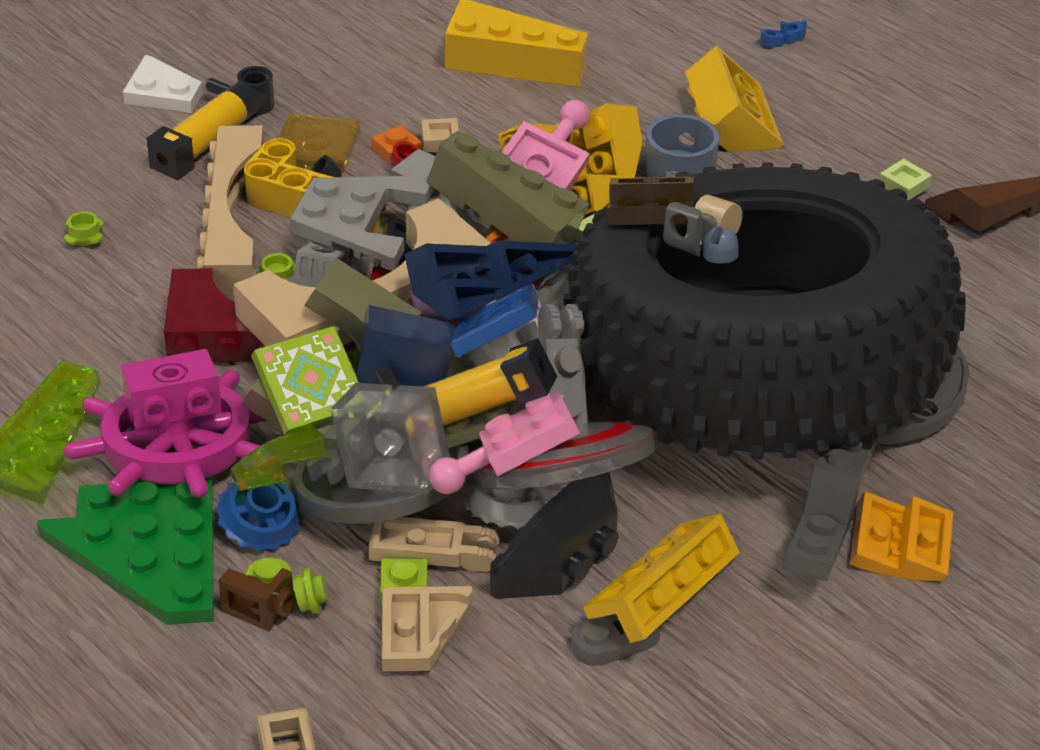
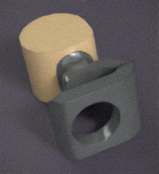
(706, 215)

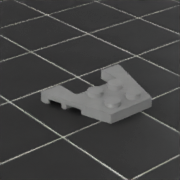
(347, 208)

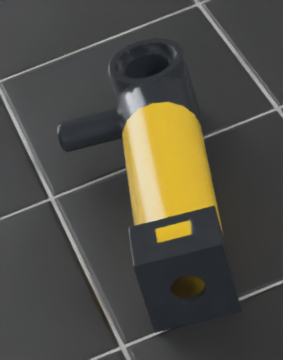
(175, 149)
(519, 376)

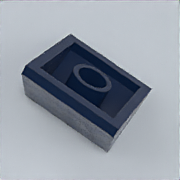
(410, 343)

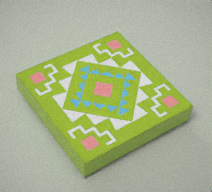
(305, 377)

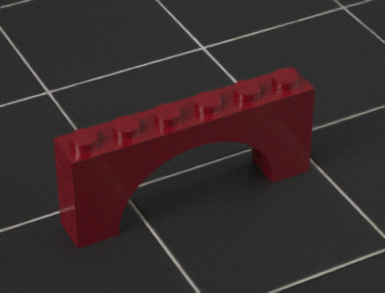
(207, 319)

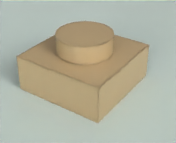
(436, 131)

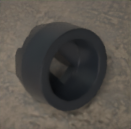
(327, 166)

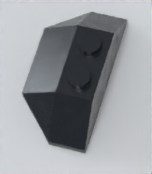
(559, 541)

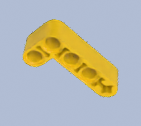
(275, 180)

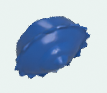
(259, 515)

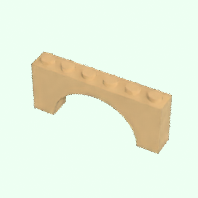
(276, 308)

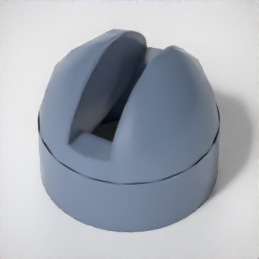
(720, 245)

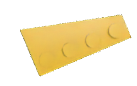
(513, 46)

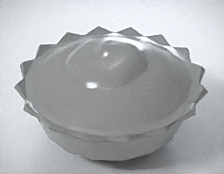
(505, 506)

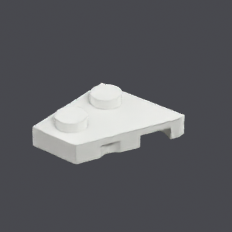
(162, 87)

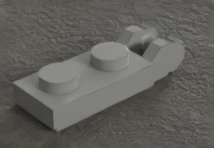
(565, 355)

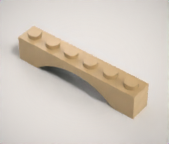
(224, 244)

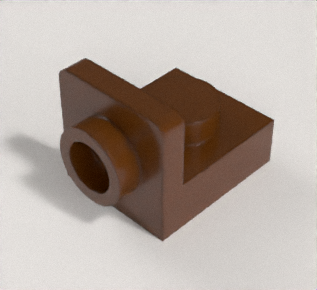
(255, 600)

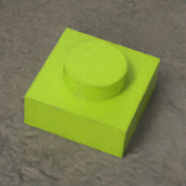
(403, 573)

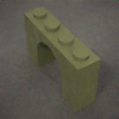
(342, 300)

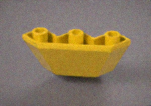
(614, 149)

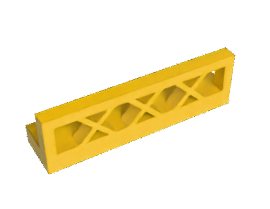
(666, 576)

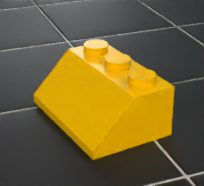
(732, 103)

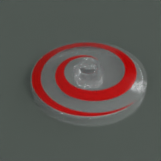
(594, 451)

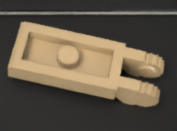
(435, 540)

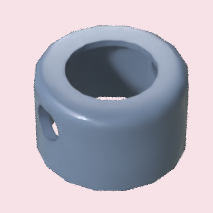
(667, 153)

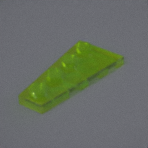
(41, 428)

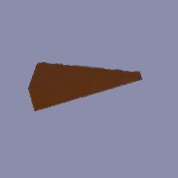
(987, 203)

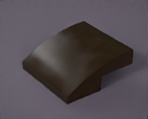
(646, 199)

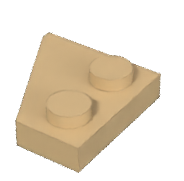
(420, 624)

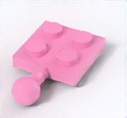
(550, 153)
(509, 442)

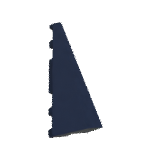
(467, 277)

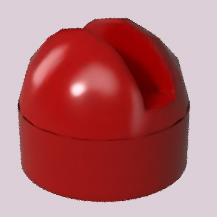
(401, 151)

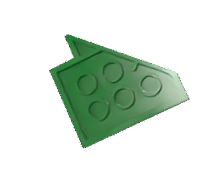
(145, 545)

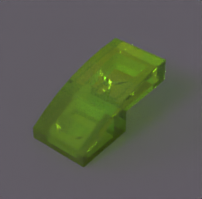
(265, 463)

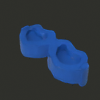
(788, 34)

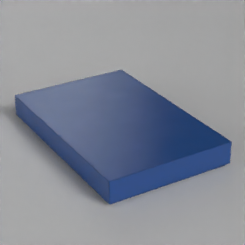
(495, 320)

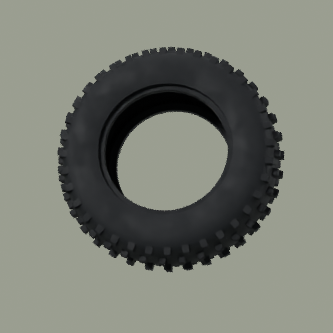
(757, 369)

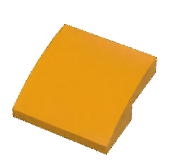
(902, 540)

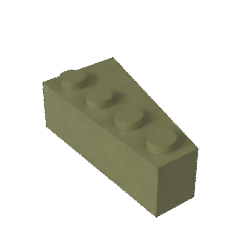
(505, 193)

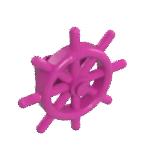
(168, 408)

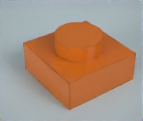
(385, 141)

